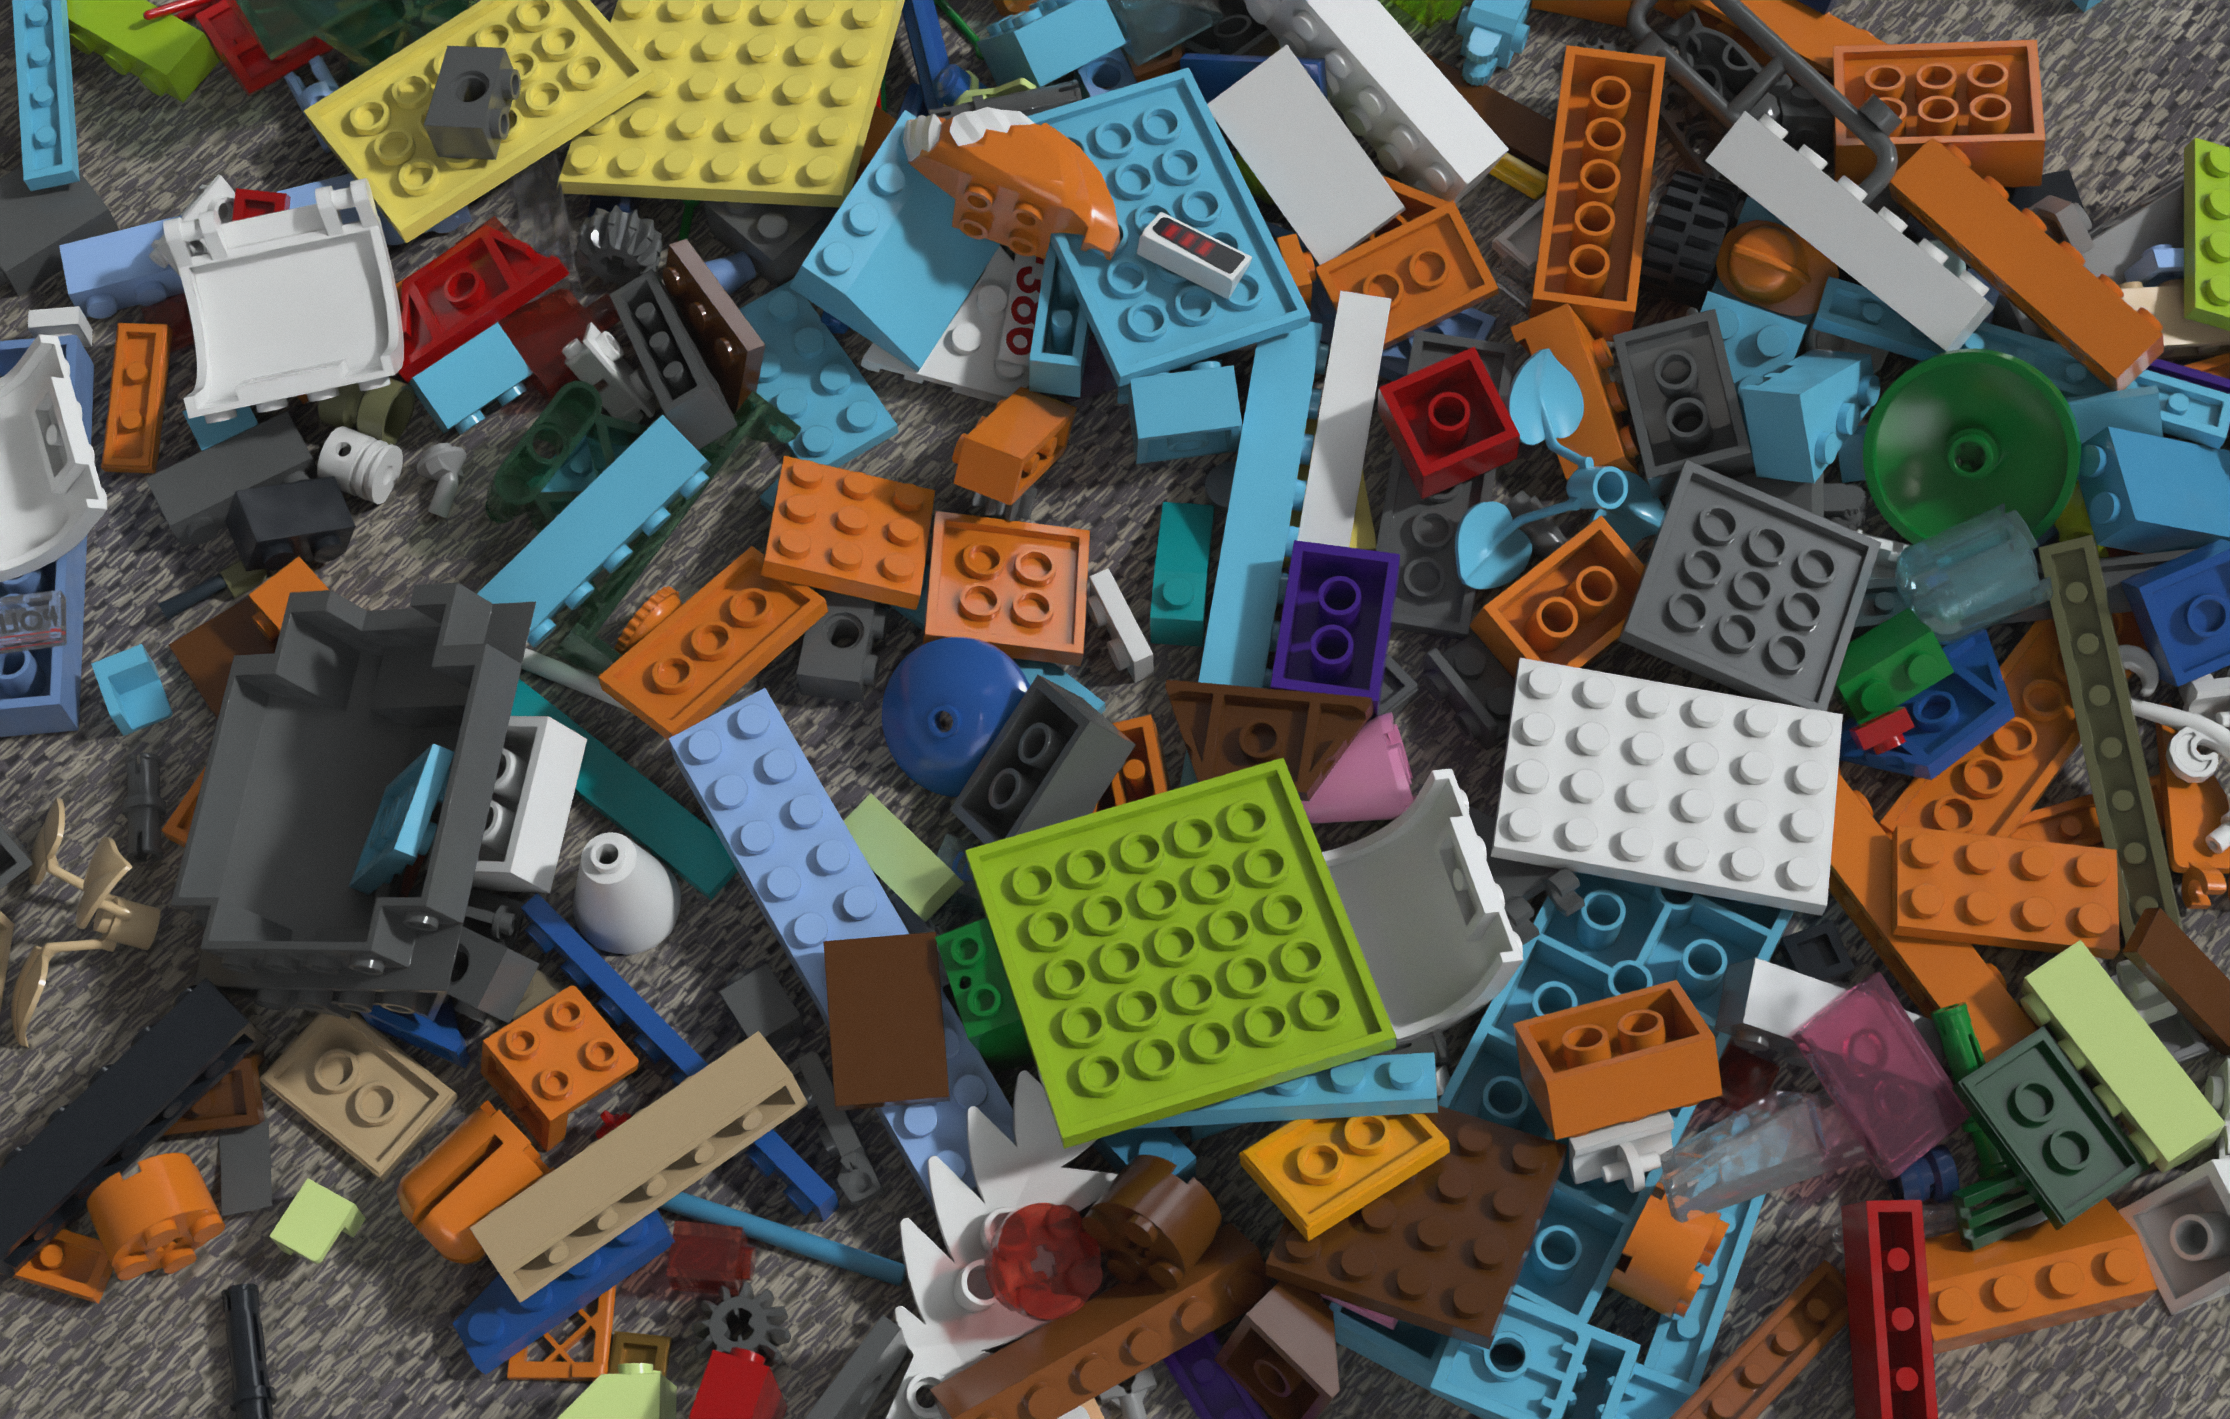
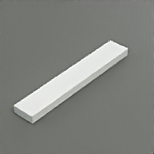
(1344, 419)

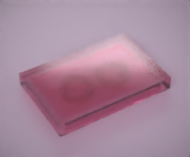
(1881, 1075)

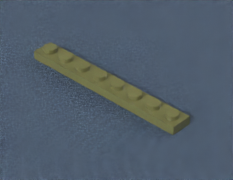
(2108, 729)

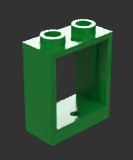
(987, 1001)

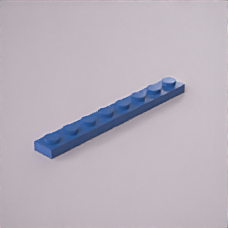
(659, 1041)

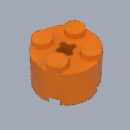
(154, 1216)
(1663, 1255)

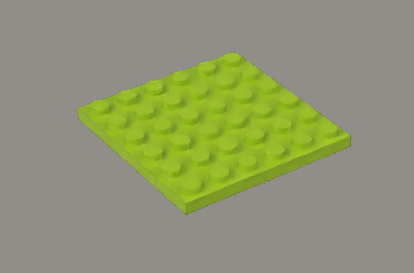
(1178, 952)

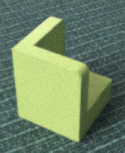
(315, 1222)

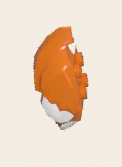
(1014, 180)

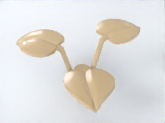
(115, 918)

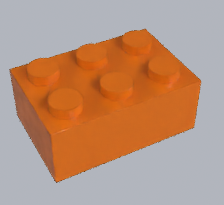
(1566, 605)
(1617, 1059)

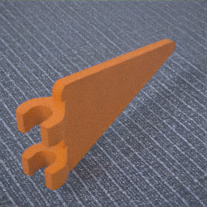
(2189, 817)

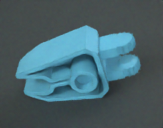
(1491, 36)

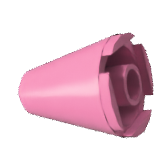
(1367, 780)

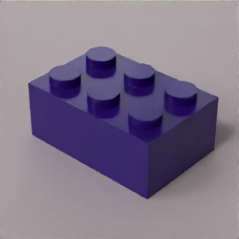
(1336, 621)

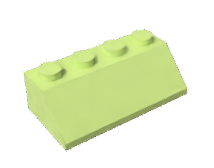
(2121, 1058)

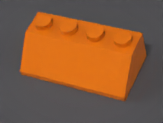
(2034, 1278)

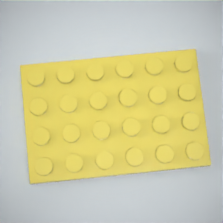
(570, 76)

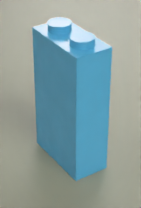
(2154, 491)

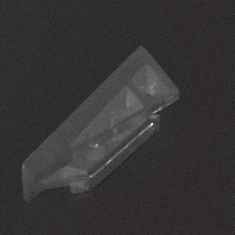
(547, 218)
(1757, 1152)

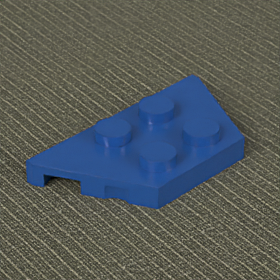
(1946, 716)

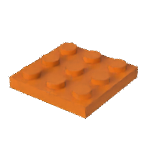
(849, 533)
(1009, 586)

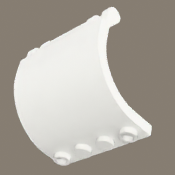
(288, 304)
(45, 463)
(1428, 912)

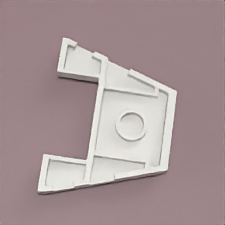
(970, 345)

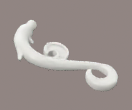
(2193, 731)

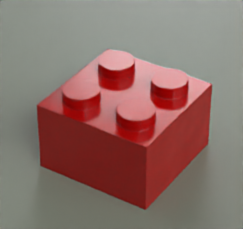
(1448, 422)

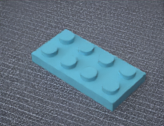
(815, 381)
(402, 820)

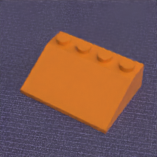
(1960, 93)

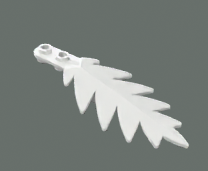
(953, 1293)

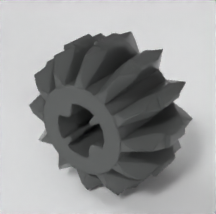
(618, 246)
(759, 1314)

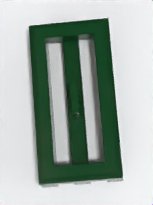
(2000, 1218)

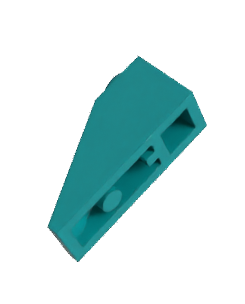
(1181, 574)

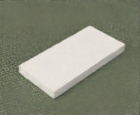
(1305, 156)

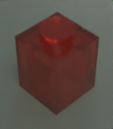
(709, 1258)

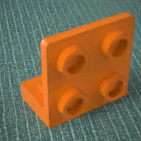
(554, 1062)

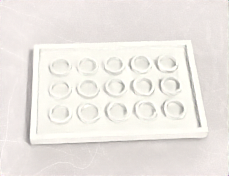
(1669, 786)

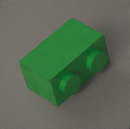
(1889, 667)

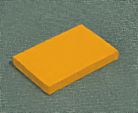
(1338, 1165)

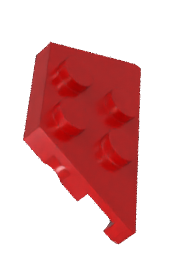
(468, 293)

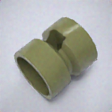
(374, 412)

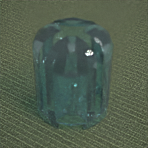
(1972, 575)

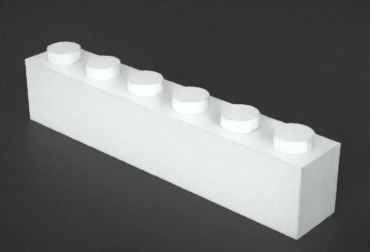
(1850, 233)

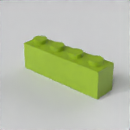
(160, 51)

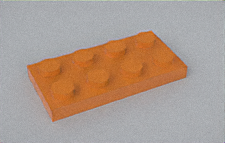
(711, 646)
(2004, 891)

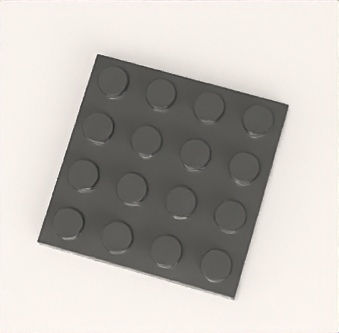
(1750, 590)

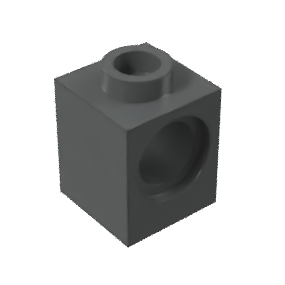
(761, 1004)

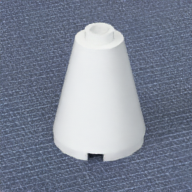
(624, 896)

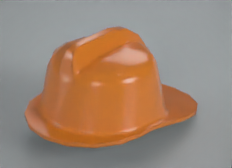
(1774, 268)

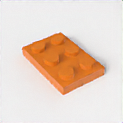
(1422, 266)

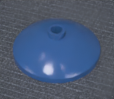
(956, 676)

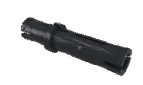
(247, 1354)

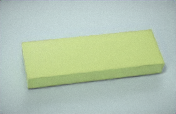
(901, 858)

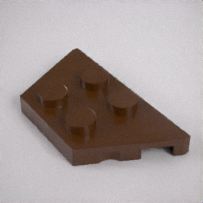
(1248, 726)

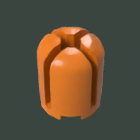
(465, 1179)

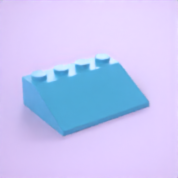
(893, 257)

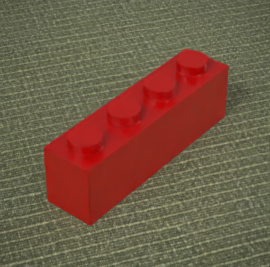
(1889, 1310)

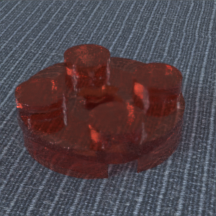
(1014, 1247)

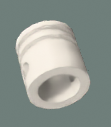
(366, 465)

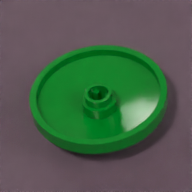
(1967, 438)

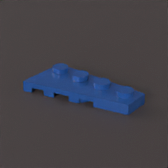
(501, 1326)

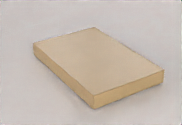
(359, 1090)

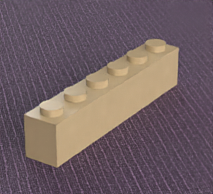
(639, 1166)

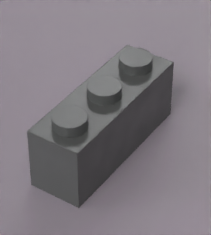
(201, 488)

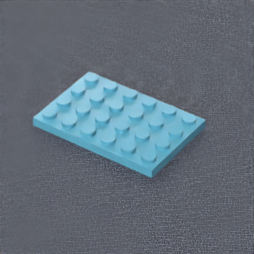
(1169, 157)

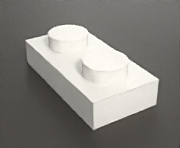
(1128, 643)

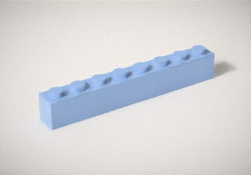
(118, 273)

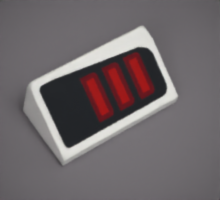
(1193, 254)

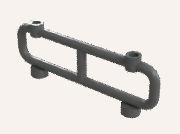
(1869, 122)

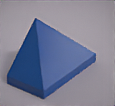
(439, 1037)

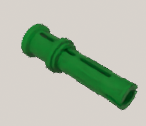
(1964, 1058)

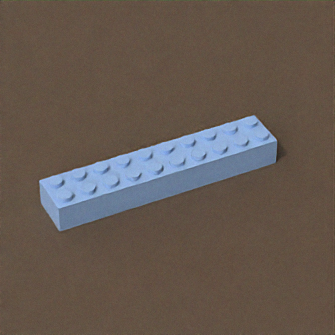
(818, 890)

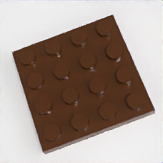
(1443, 1241)

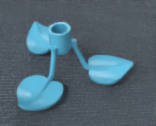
(1548, 406)

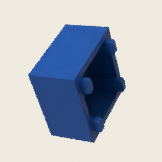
(2185, 612)

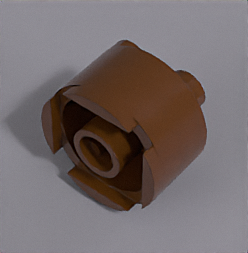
(1153, 1223)

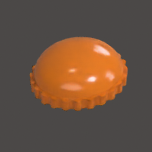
(648, 617)

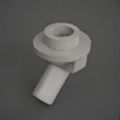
(442, 465)

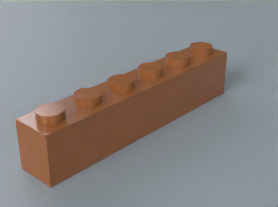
(1108, 1338)

